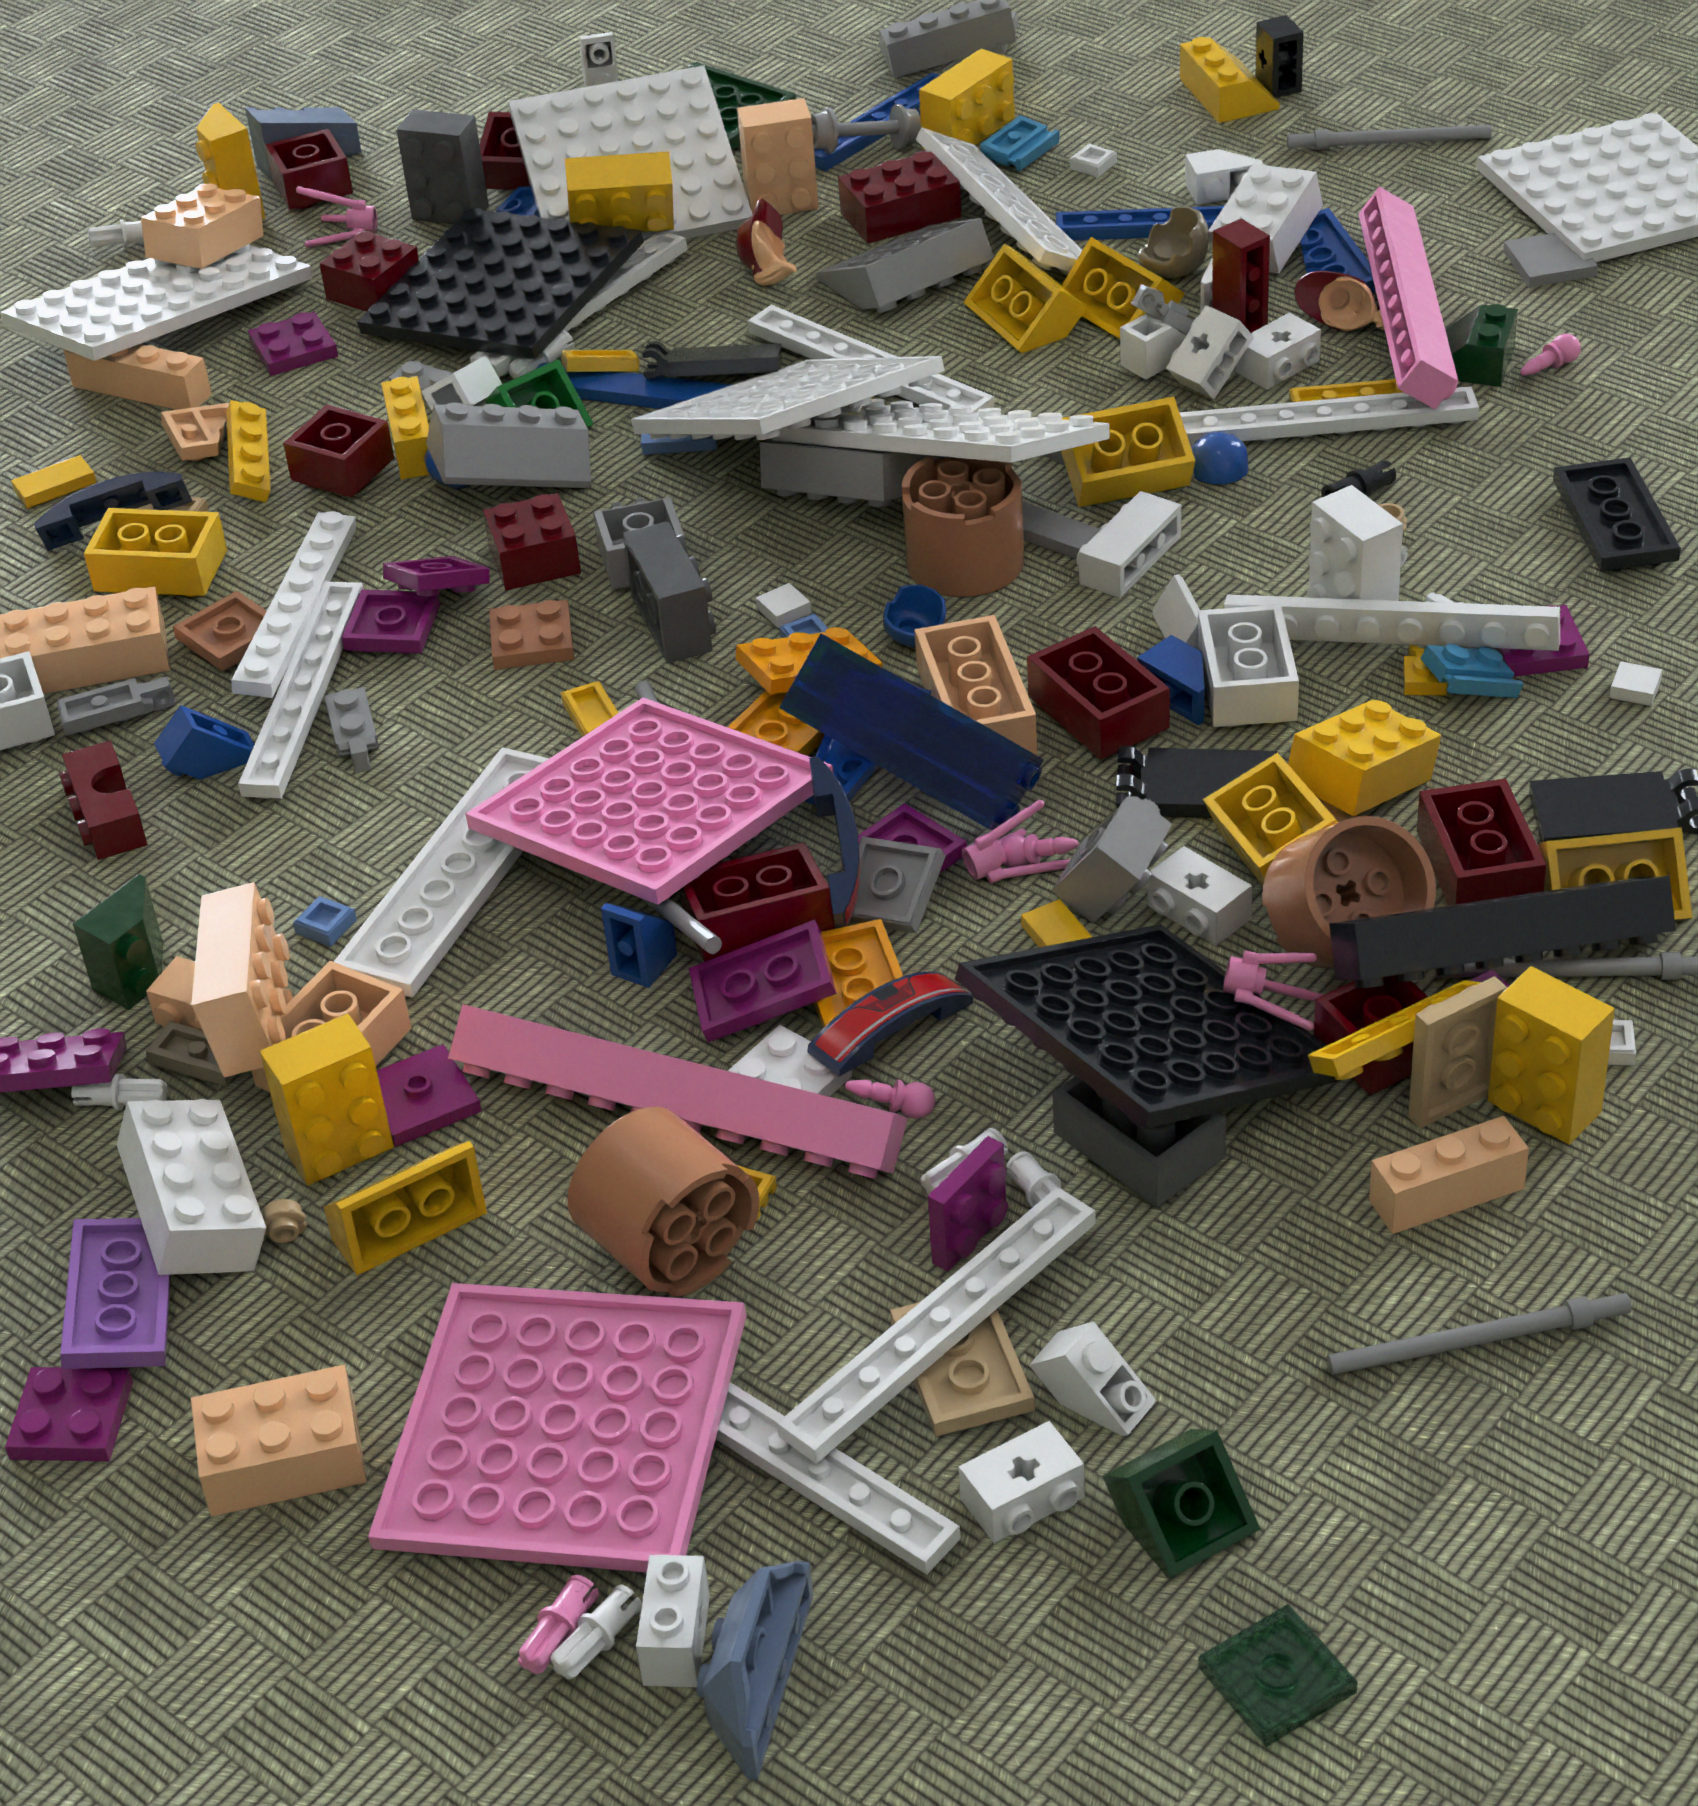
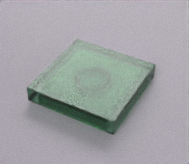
(1277, 1675)

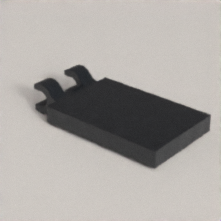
(711, 360)
(1181, 777)
(1614, 804)

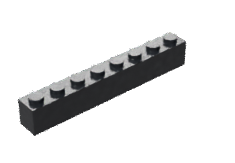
(1501, 928)

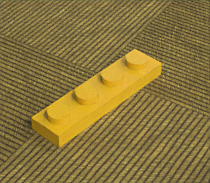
(248, 451)
(1377, 1041)

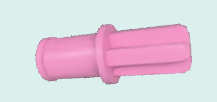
(557, 1623)

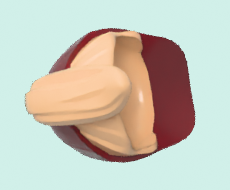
(761, 245)
(1337, 300)

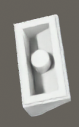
(1178, 612)

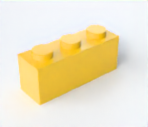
(407, 425)

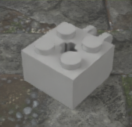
(613, 522)
(1114, 859)

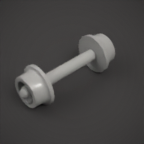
(902, 126)

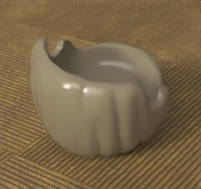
(1176, 245)

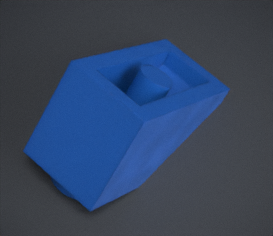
(1182, 671)
(201, 745)
(637, 943)

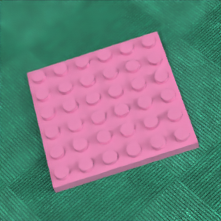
(648, 799)
(561, 1427)

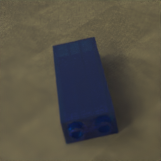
(912, 734)

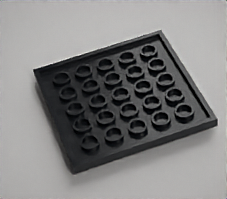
(501, 283)
(1146, 1024)

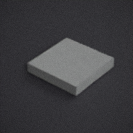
(1547, 260)
(895, 882)

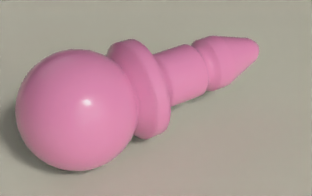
(1561, 351)
(1030, 849)
(913, 1099)

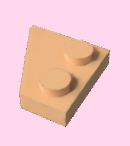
(196, 430)

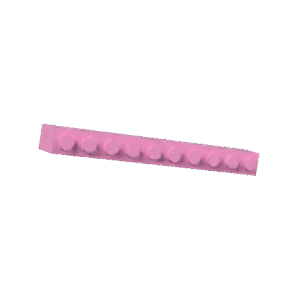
(1407, 299)
(693, 1091)

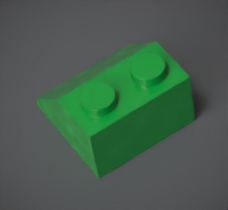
(542, 388)

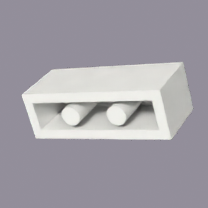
(1129, 544)

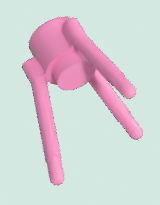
(359, 218)
(987, 853)
(1245, 978)

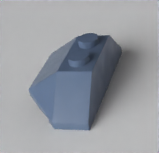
(754, 1660)

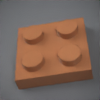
(222, 630)
(531, 634)

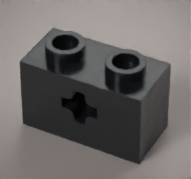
(1279, 56)

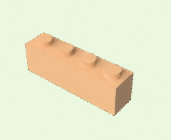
(144, 376)

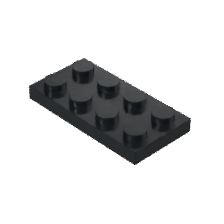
(1616, 514)

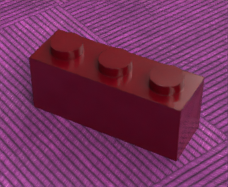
(1241, 273)

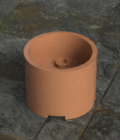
(963, 525)
(1368, 861)
(662, 1200)

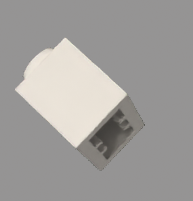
(1280, 351)
(1209, 352)
(1200, 895)
(1022, 1482)
(673, 1620)

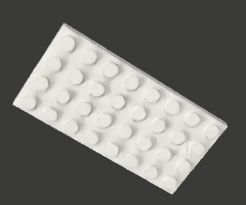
(150, 300)
(948, 432)

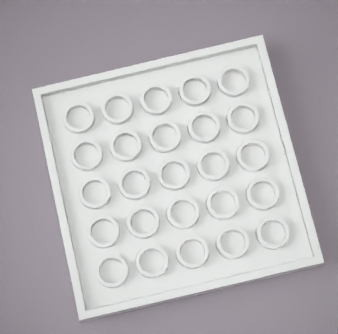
(632, 117)
(1605, 186)
(788, 397)

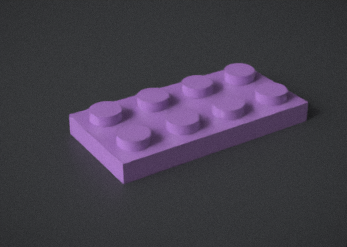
(114, 1298)

